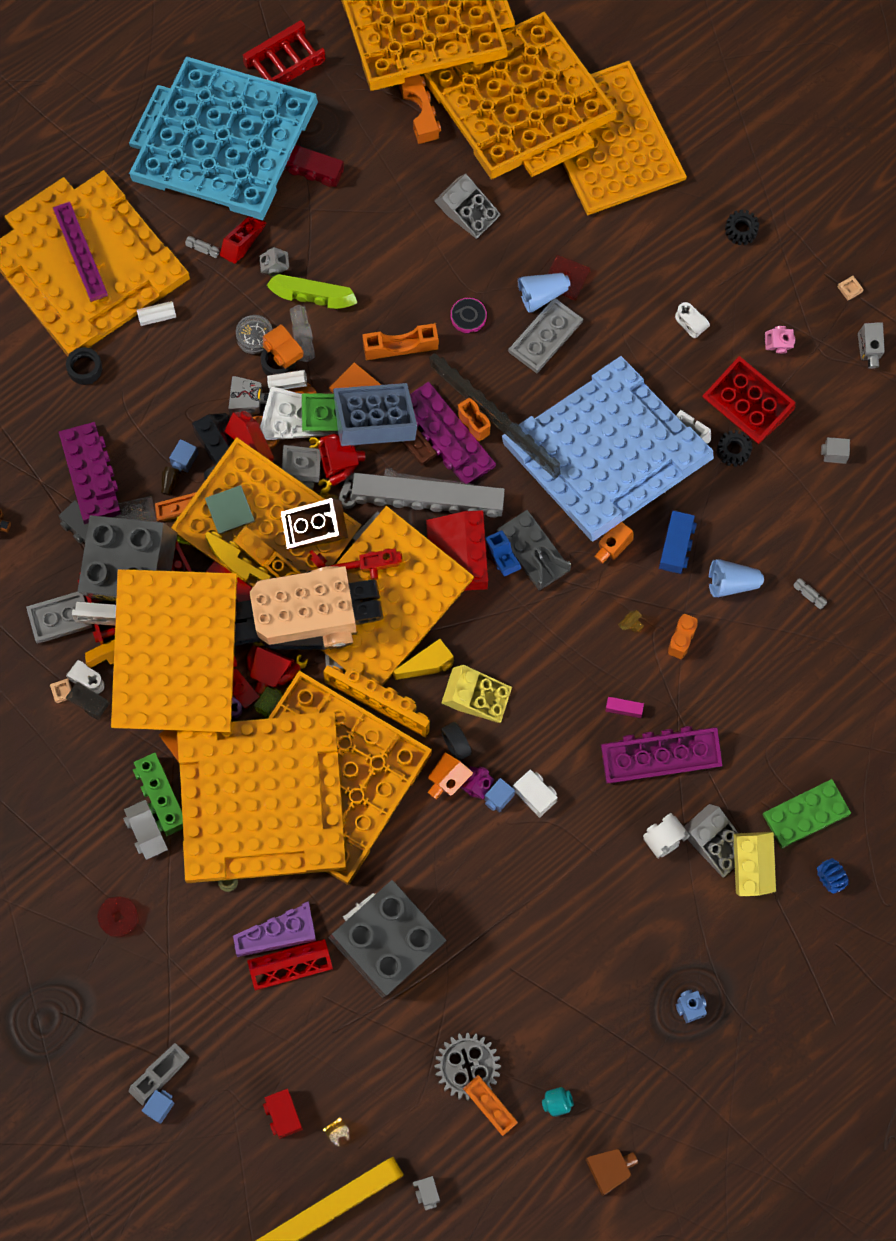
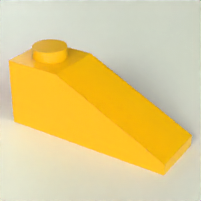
(429, 661)

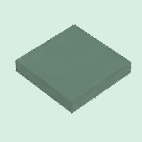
(229, 509)

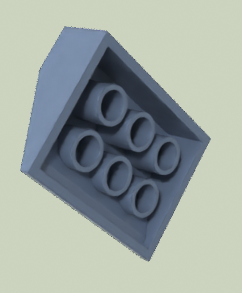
(374, 414)

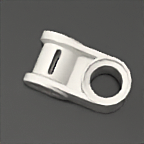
(691, 320)
(85, 676)

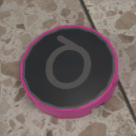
(468, 315)

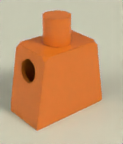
(620, 536)
(448, 776)

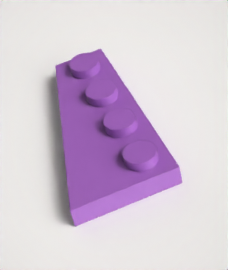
(287, 930)

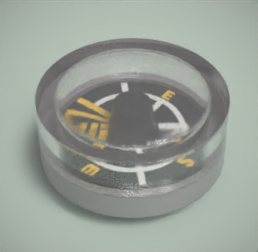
(251, 332)

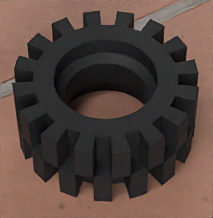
(744, 218)
(737, 438)

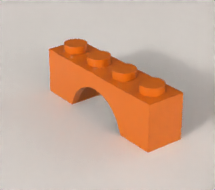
(425, 125)
(421, 339)

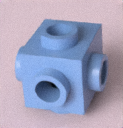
(691, 1013)

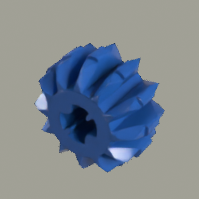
(832, 875)

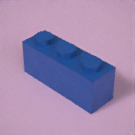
(677, 542)

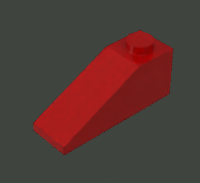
(241, 238)
(248, 430)

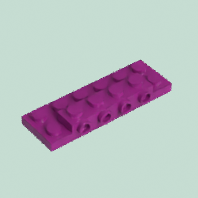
(449, 436)
(90, 471)
(661, 754)

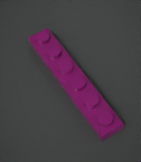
(80, 251)

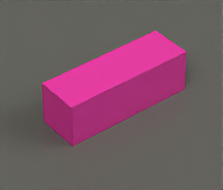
(624, 707)

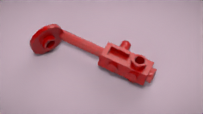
(368, 562)

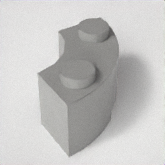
(145, 829)

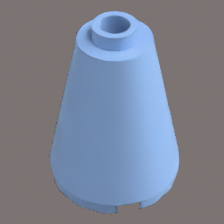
(541, 289)
(733, 578)

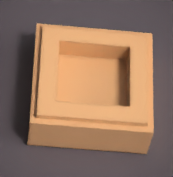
(850, 288)
(61, 690)

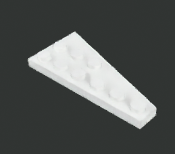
(284, 416)

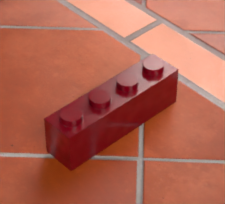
(315, 166)

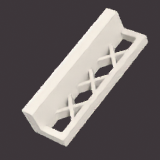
(94, 613)

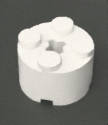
(665, 836)

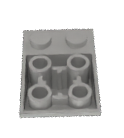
(467, 206)
(713, 838)

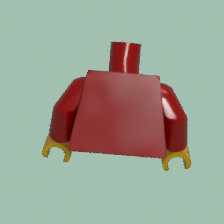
(337, 460)
(271, 667)

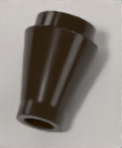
(169, 479)

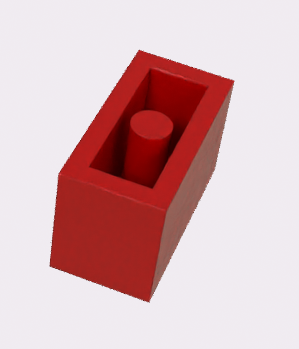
(283, 1114)

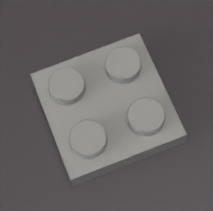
(302, 463)

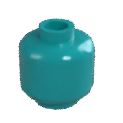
(557, 1101)

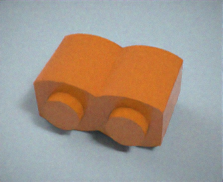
(282, 346)
(473, 419)
(682, 636)

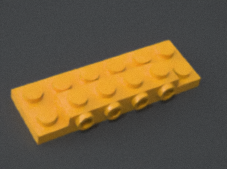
(378, 698)

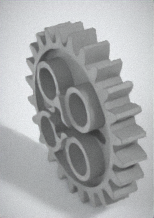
(449, 1071)

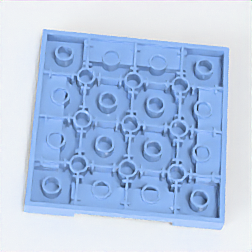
(612, 447)

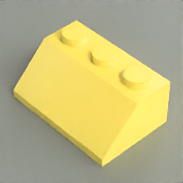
(754, 863)

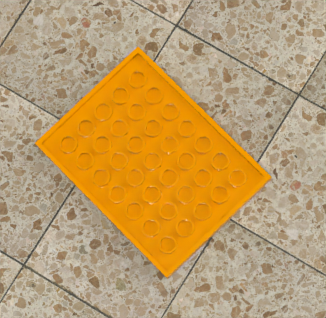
(628, 153)
(268, 493)
(410, 596)
(174, 650)

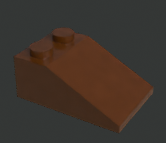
(314, 524)

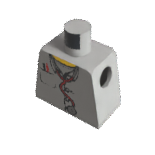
(871, 343)
(246, 396)

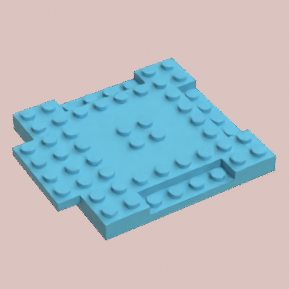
(220, 136)

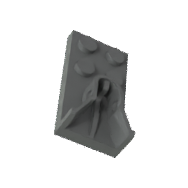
(534, 550)

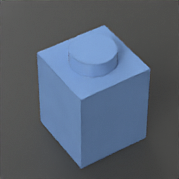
(183, 456)
(499, 795)
(158, 1106)

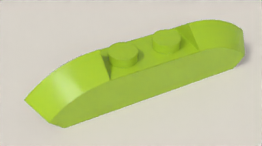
(312, 291)

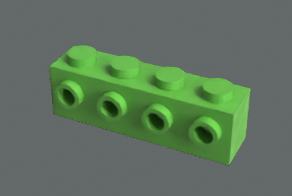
(160, 793)

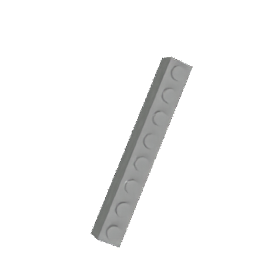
(427, 494)

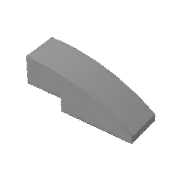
(158, 1074)

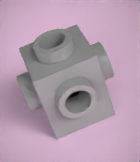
(274, 262)

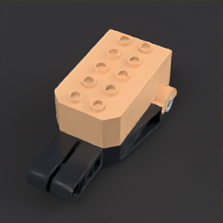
(307, 610)

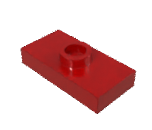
(243, 691)

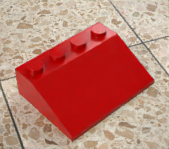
(749, 400)
(463, 540)

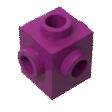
(478, 783)

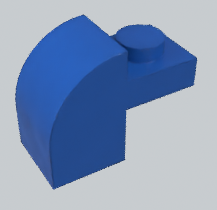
(501, 553)

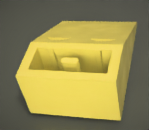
(476, 694)

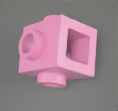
(779, 339)

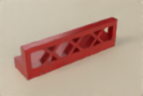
(290, 957)

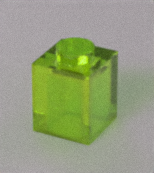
(268, 701)

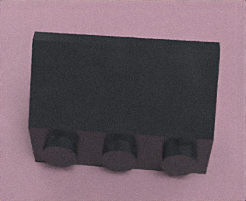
(212, 435)

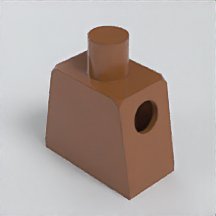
(610, 1169)

